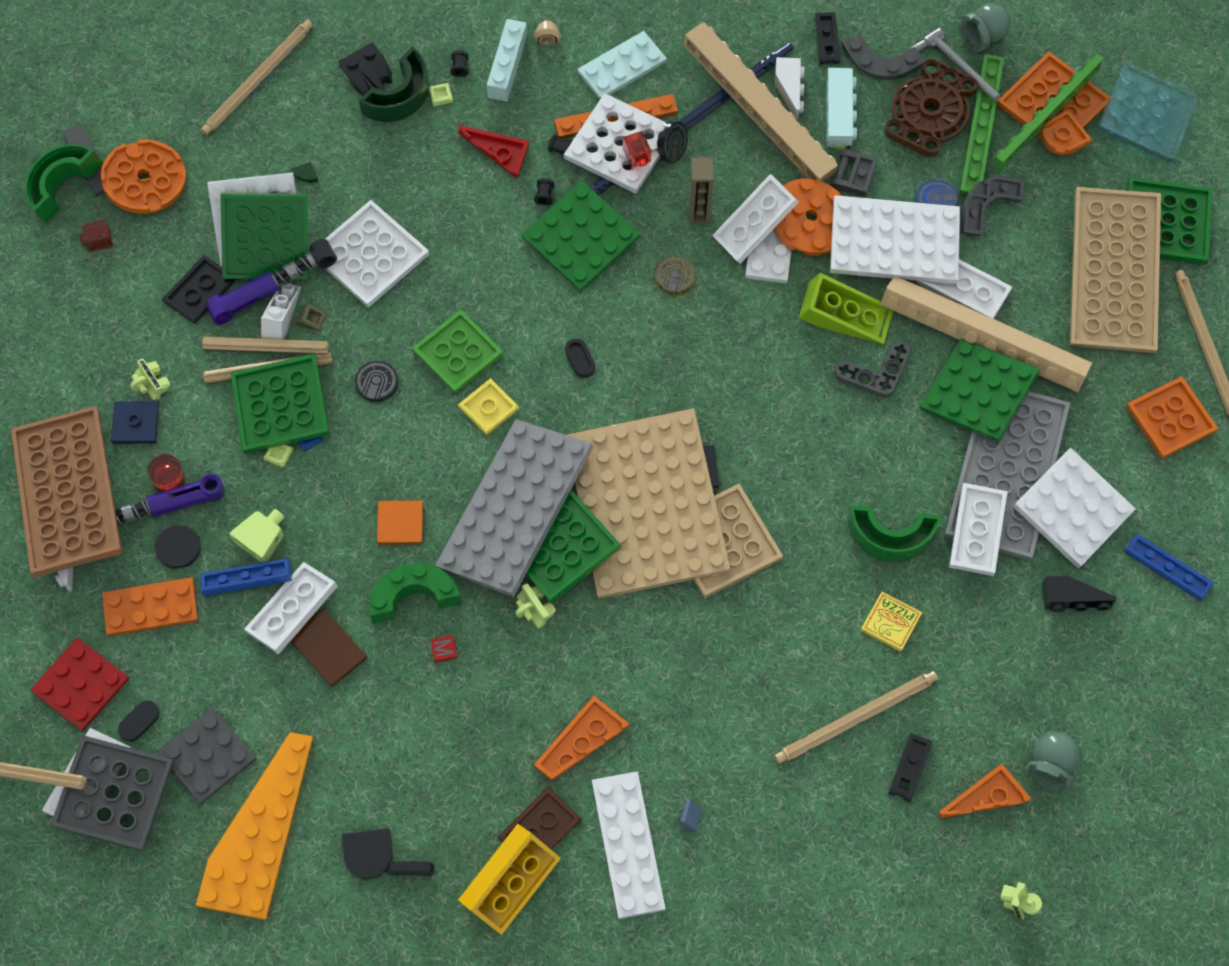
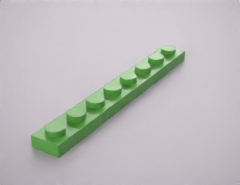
(1052, 107)
(981, 125)

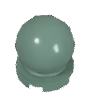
(985, 26)
(1054, 759)

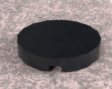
(177, 547)

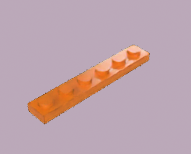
(656, 107)

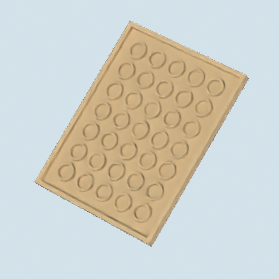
(656, 499)

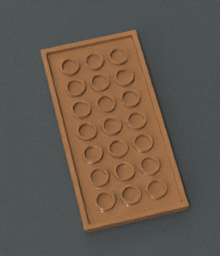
(65, 491)

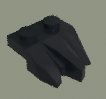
(366, 69)

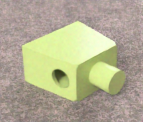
(259, 534)

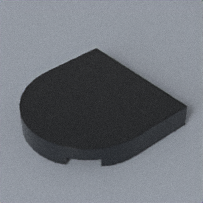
(367, 852)

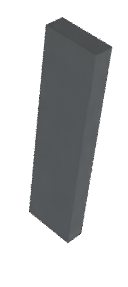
(78, 136)

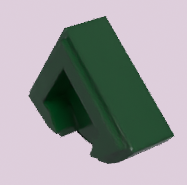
(305, 172)

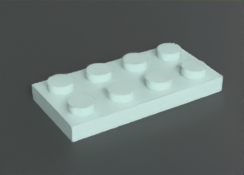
(622, 65)

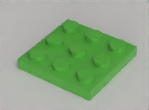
(457, 351)

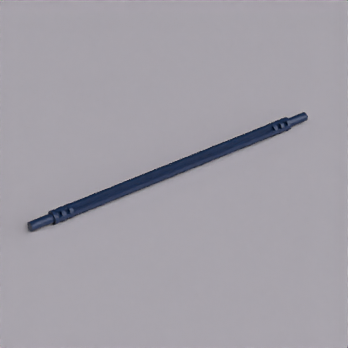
(708, 106)

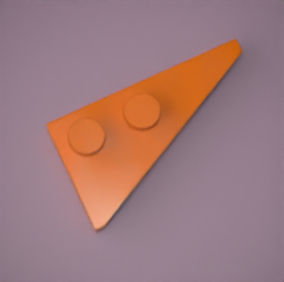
(991, 792)

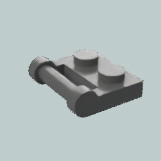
(860, 175)

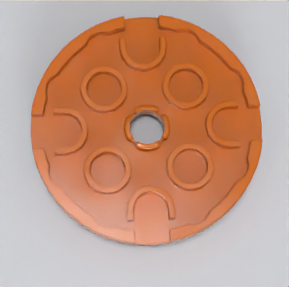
(147, 195)
(796, 229)

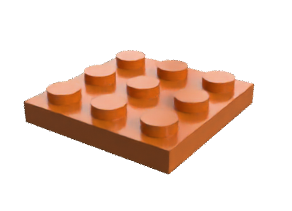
(1171, 417)

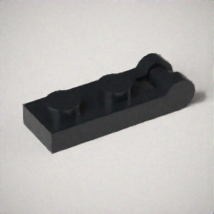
(827, 37)
(910, 766)

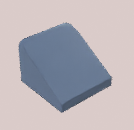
(690, 815)

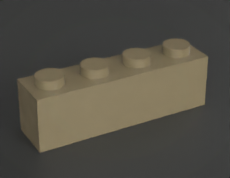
(700, 189)

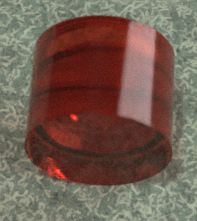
(165, 472)

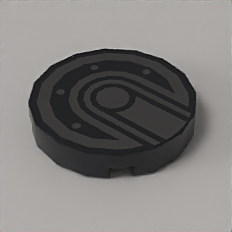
(672, 141)
(376, 381)

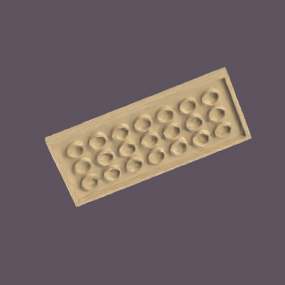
(1115, 270)

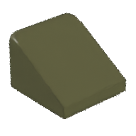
(311, 317)

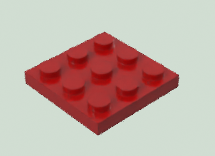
(80, 684)

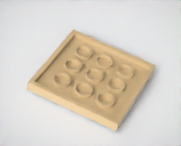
(745, 539)

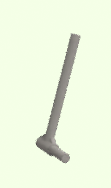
(936, 38)

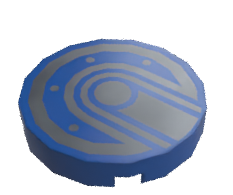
(937, 193)

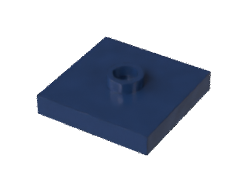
(134, 422)

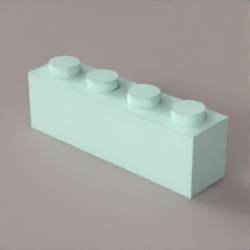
(507, 60)
(839, 107)

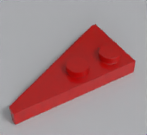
(502, 149)

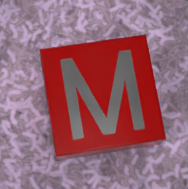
(443, 648)

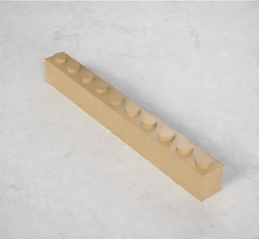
(759, 103)
(987, 332)

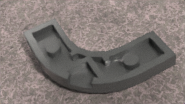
(879, 66)
(980, 196)

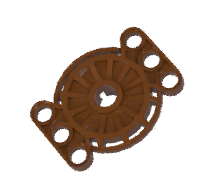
(918, 96)

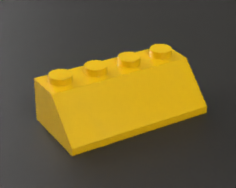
(509, 879)

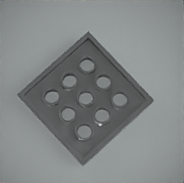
(143, 813)

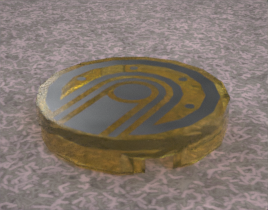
(675, 275)

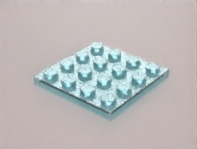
(1147, 112)

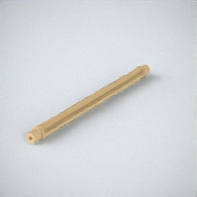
(256, 77)
(1204, 337)
(855, 717)

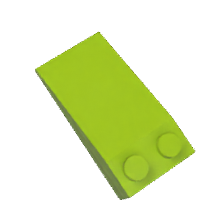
(844, 310)

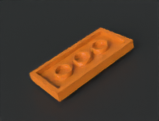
(150, 606)

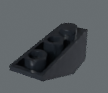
(1067, 593)

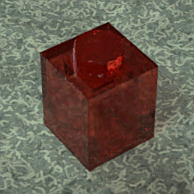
(637, 149)
(96, 236)

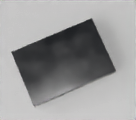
(196, 287)

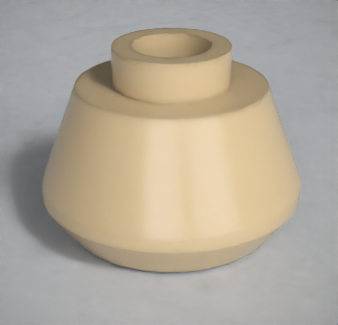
(547, 33)

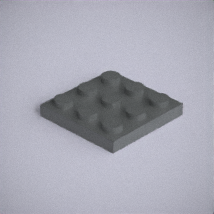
(207, 755)

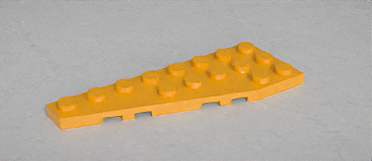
(248, 857)

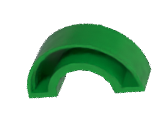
(52, 170)
(890, 544)
(407, 580)

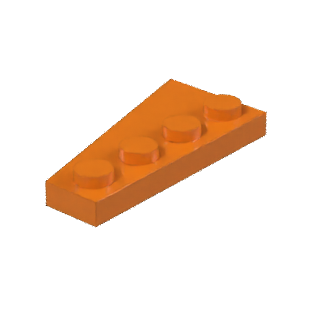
(584, 735)

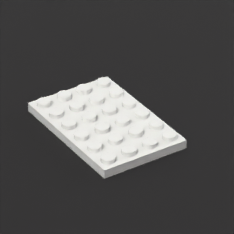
(895, 239)

